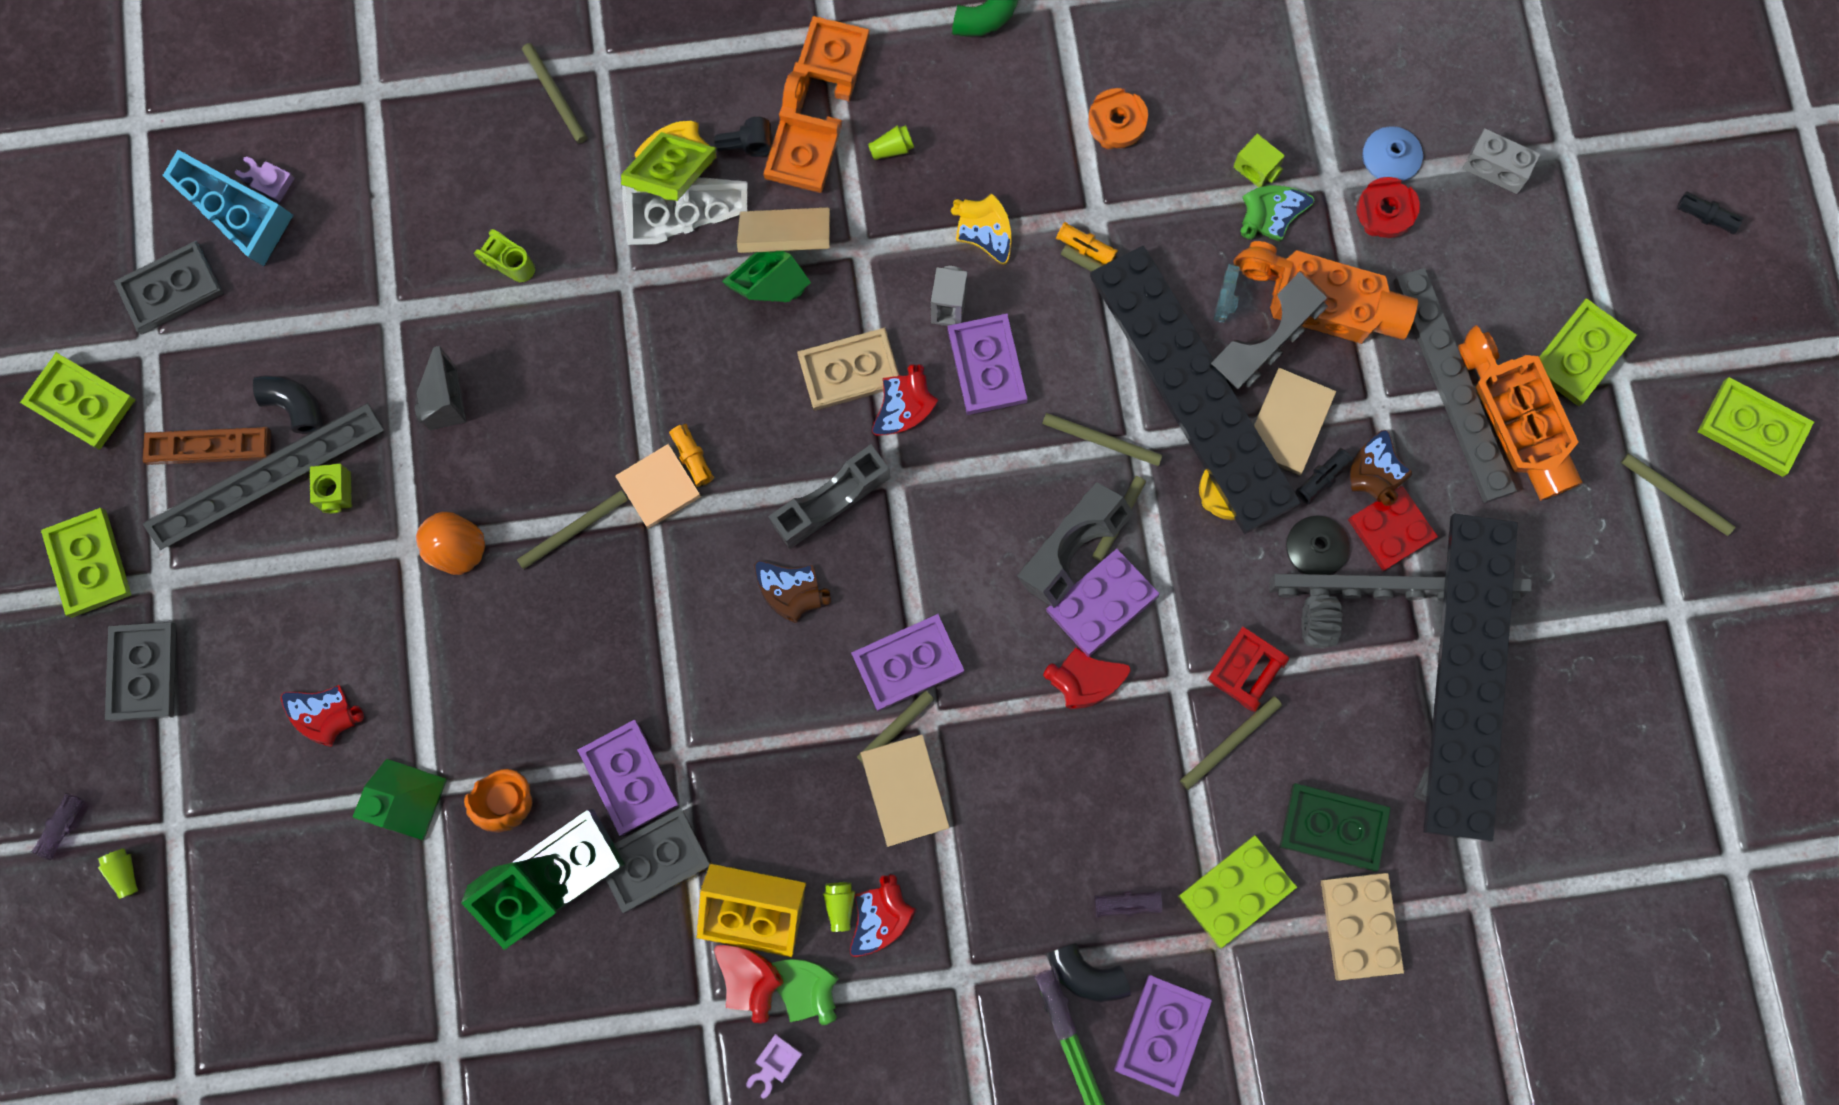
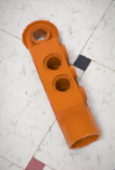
(1356, 301)
(1524, 415)

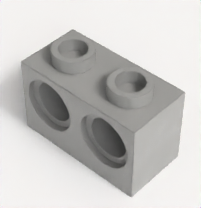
(1501, 161)
(948, 296)

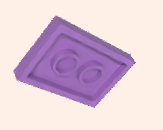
(987, 364)
(1103, 602)
(907, 662)
(628, 777)
(1163, 1035)

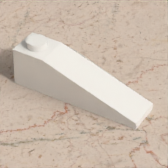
(654, 219)

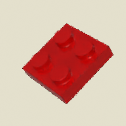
(1392, 530)

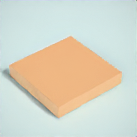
(658, 486)

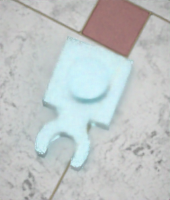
(1227, 300)

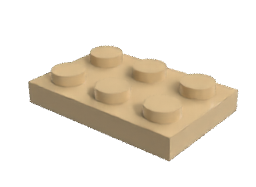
(1362, 926)

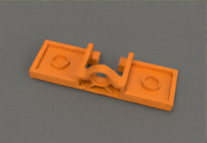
(805, 143)

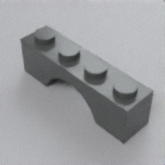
(1299, 302)
(809, 513)
(1096, 515)

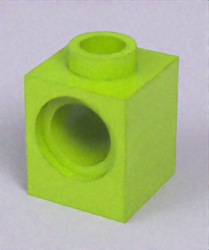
(1259, 161)
(324, 476)

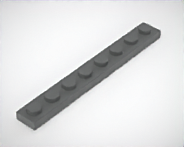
(1456, 389)
(263, 476)
(1380, 586)

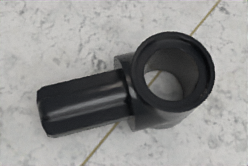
(752, 137)

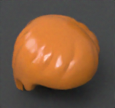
(450, 543)
(499, 801)

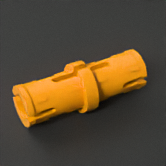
(1069, 234)
(691, 455)

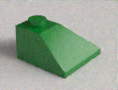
(768, 277)
(400, 799)
(506, 903)

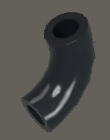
(292, 397)
(1086, 980)

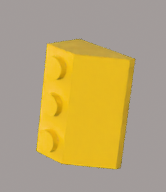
(750, 910)

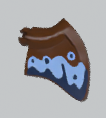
(1379, 469)
(790, 589)

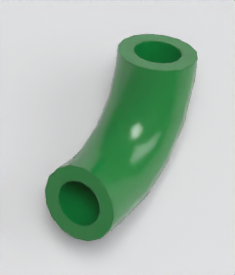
(982, 18)

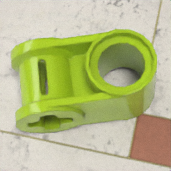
(502, 254)

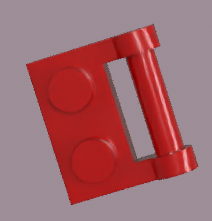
(1238, 664)

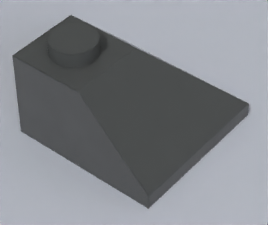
(440, 393)

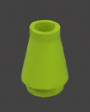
(892, 143)
(119, 872)
(839, 905)

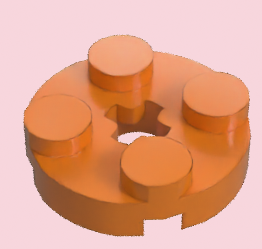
(1124, 104)

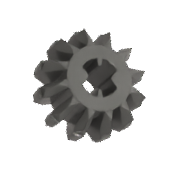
(1321, 621)

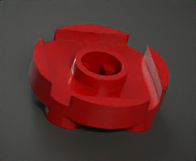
(1378, 222)

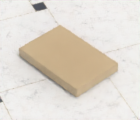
(784, 230)
(847, 368)
(1292, 418)
(904, 790)

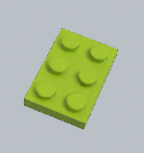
(668, 166)
(1584, 351)
(77, 401)
(1755, 427)
(86, 562)
(1237, 892)

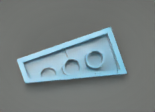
(236, 210)

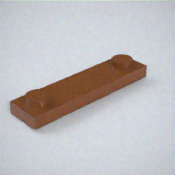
(206, 446)

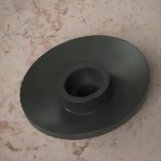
(1310, 558)

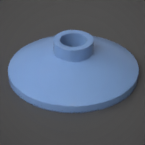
(1383, 162)

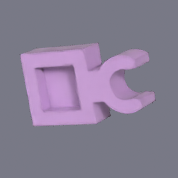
(266, 180)
(776, 1061)

